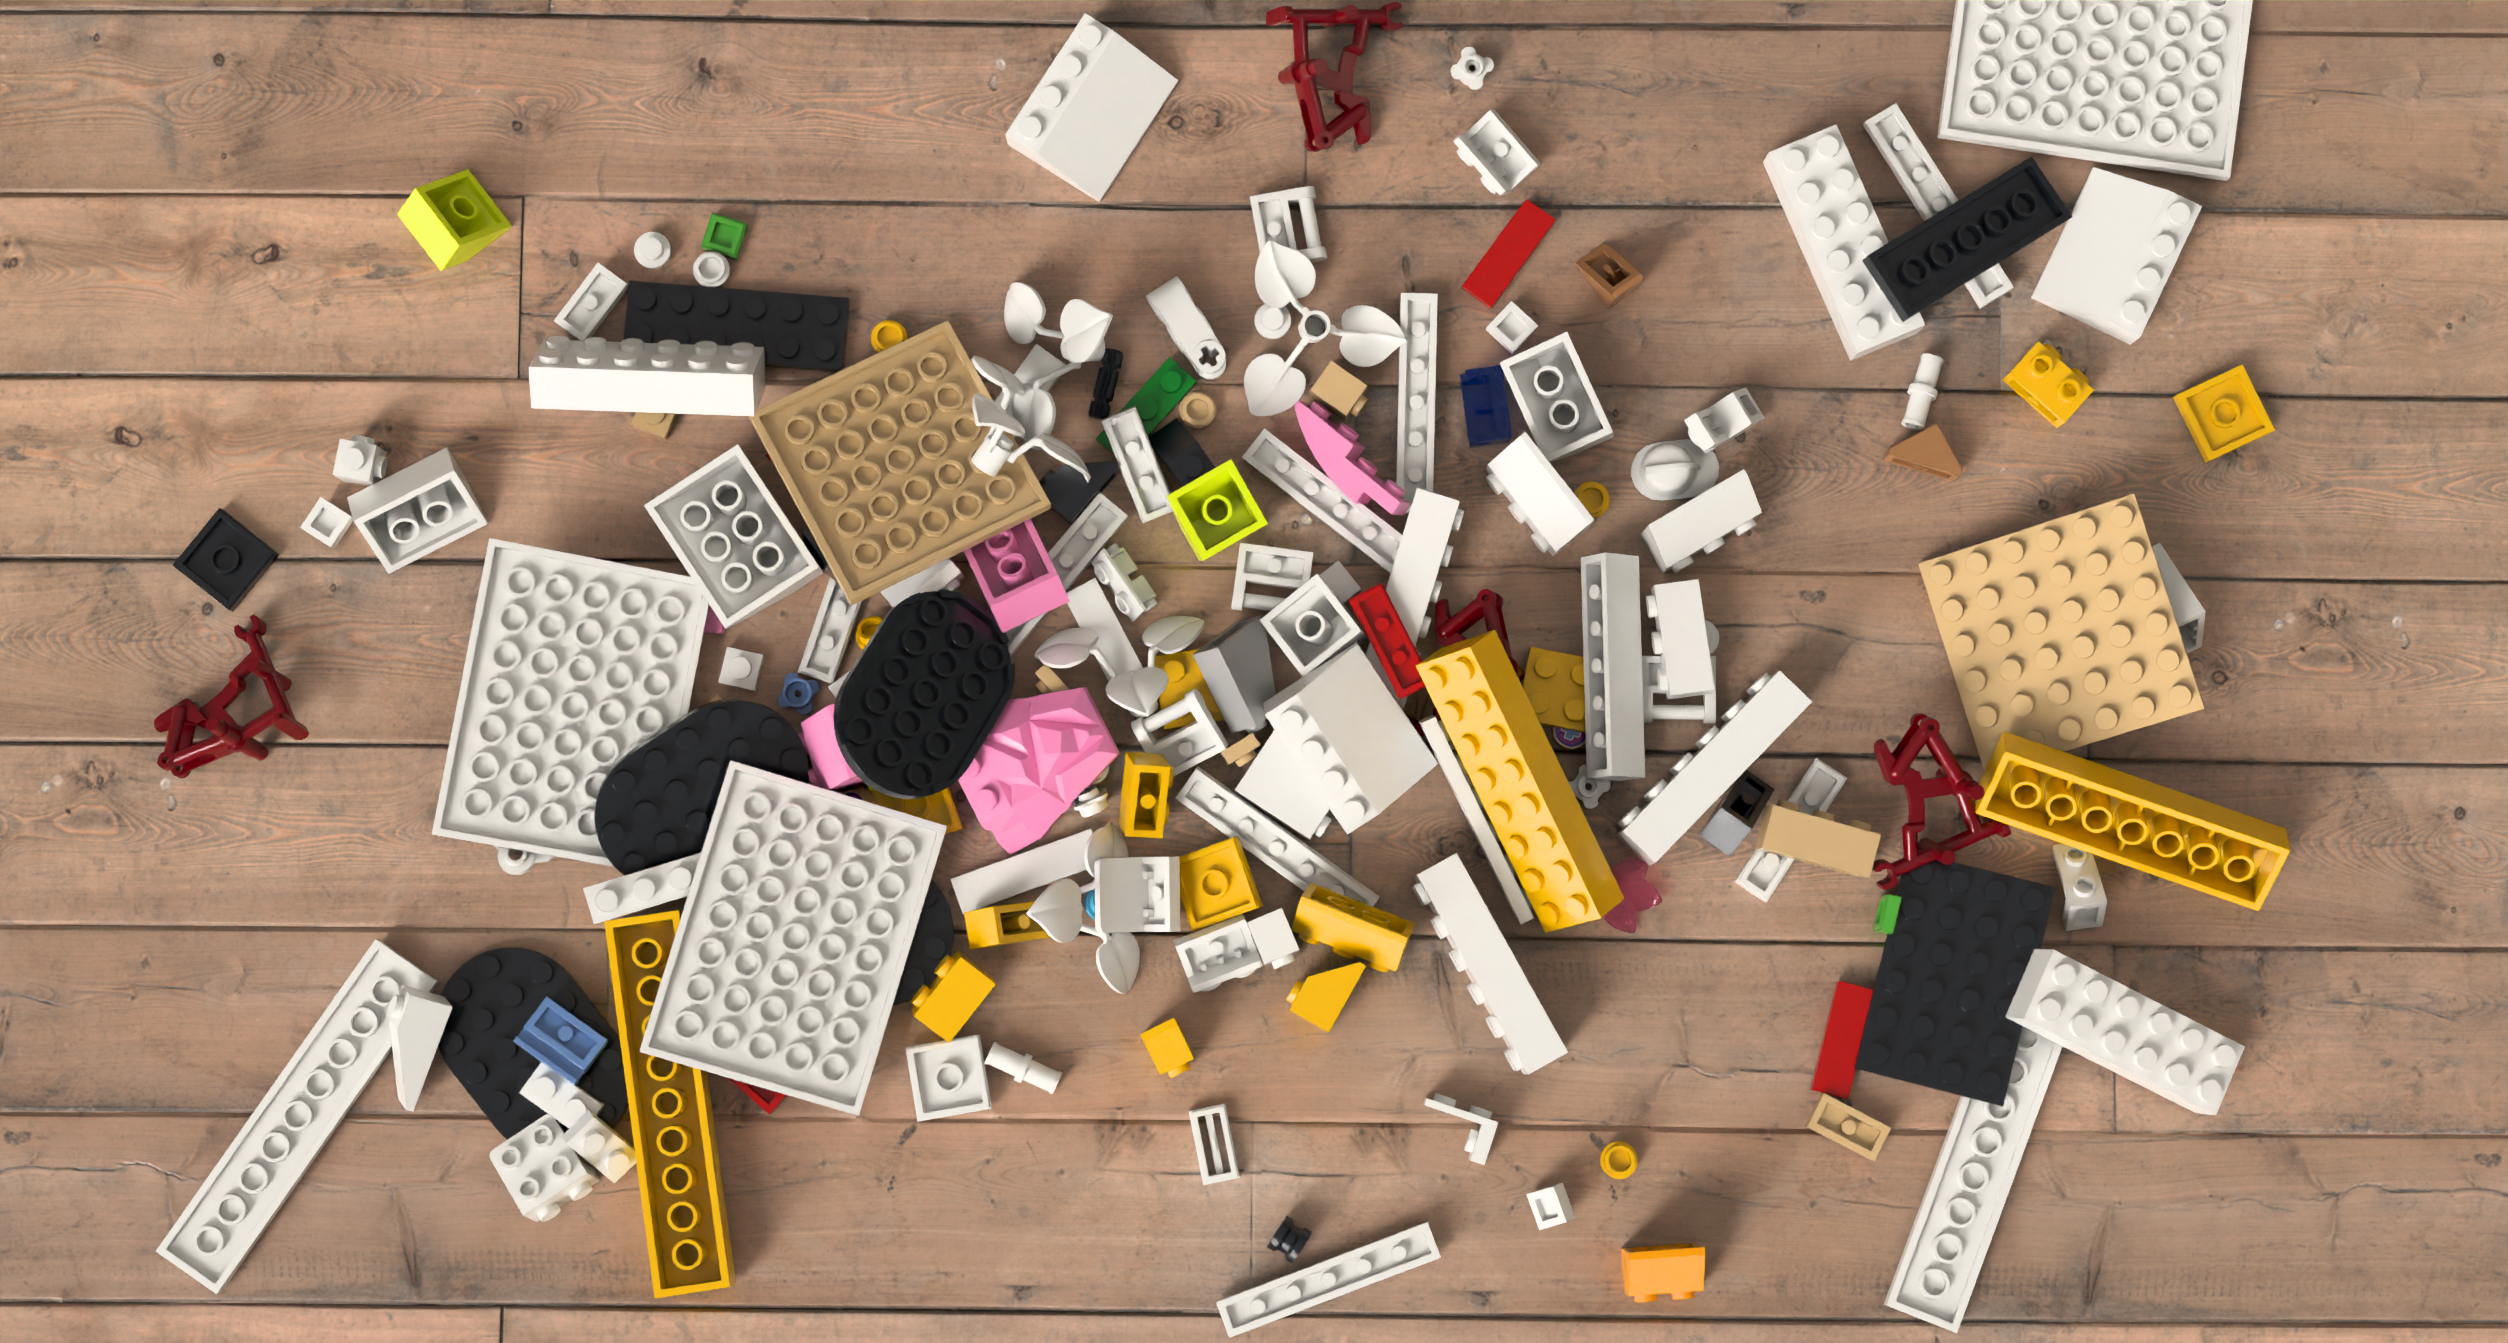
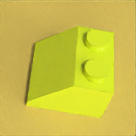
(453, 219)
(1216, 510)

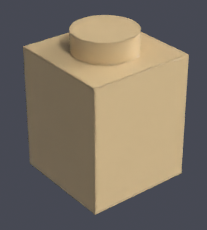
(1339, 392)

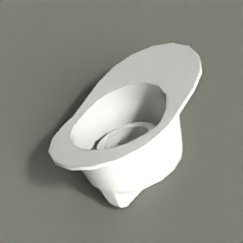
(1674, 470)

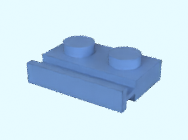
(560, 1041)

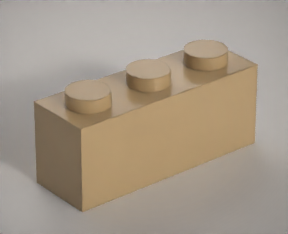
(1818, 839)

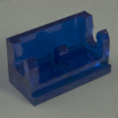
(1485, 406)

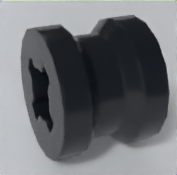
(1289, 1239)

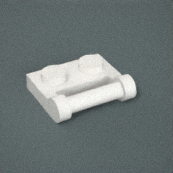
(1274, 221)
(1268, 567)
(1703, 712)
(1188, 744)

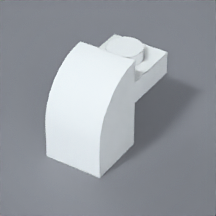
(1723, 420)

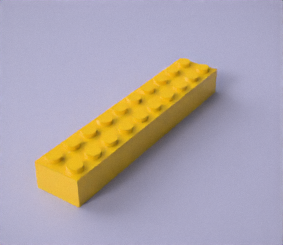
(669, 1123)

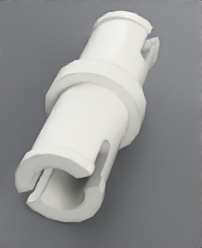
(1922, 392)
(1023, 1067)

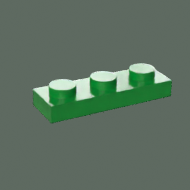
(1157, 398)

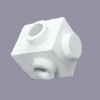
(360, 461)

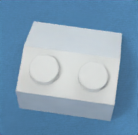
(1313, 626)

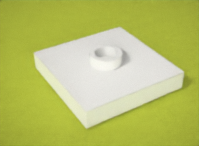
(948, 1078)

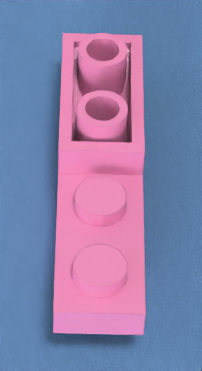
(1337, 454)

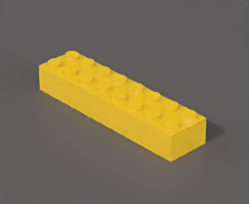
(1520, 782)
(2132, 821)

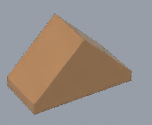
(1609, 274)
(1926, 453)

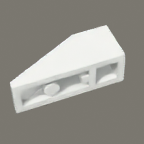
(415, 1031)

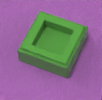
(724, 236)
(1887, 914)

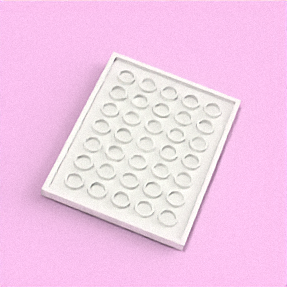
(2100, 80)
(556, 686)
(793, 938)

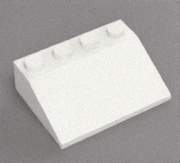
(1091, 108)
(2116, 253)
(733, 538)
(1350, 737)

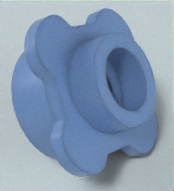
(802, 703)

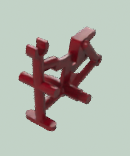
(1311, 73)
(1450, 629)
(228, 735)
(1949, 780)

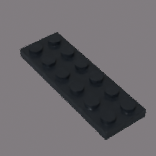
(1966, 239)
(791, 327)

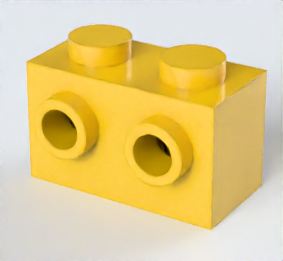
(2048, 383)
(1144, 795)
(952, 995)

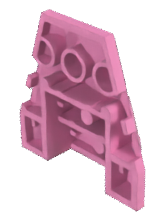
(1037, 764)

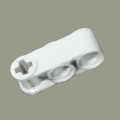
(1188, 327)

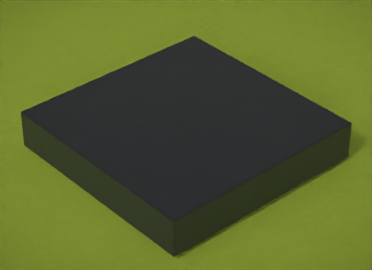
(226, 559)

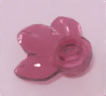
(1637, 894)

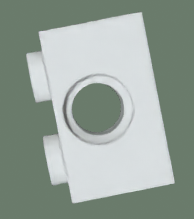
(1274, 938)

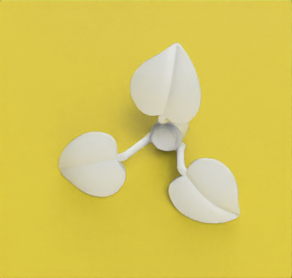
(1365, 332)
(1082, 335)
(996, 446)
(1135, 690)
(1060, 912)

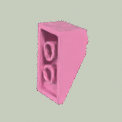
(1016, 576)
(829, 766)

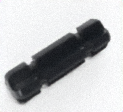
(1105, 384)

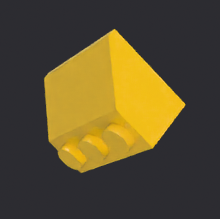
(1352, 927)

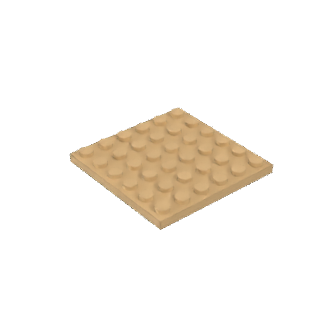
(888, 465)
(2062, 631)

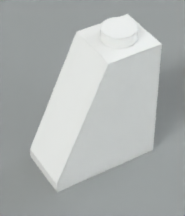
(2186, 606)
(1284, 790)

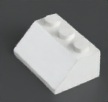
(1557, 398)
(1538, 495)
(416, 510)
(1702, 523)

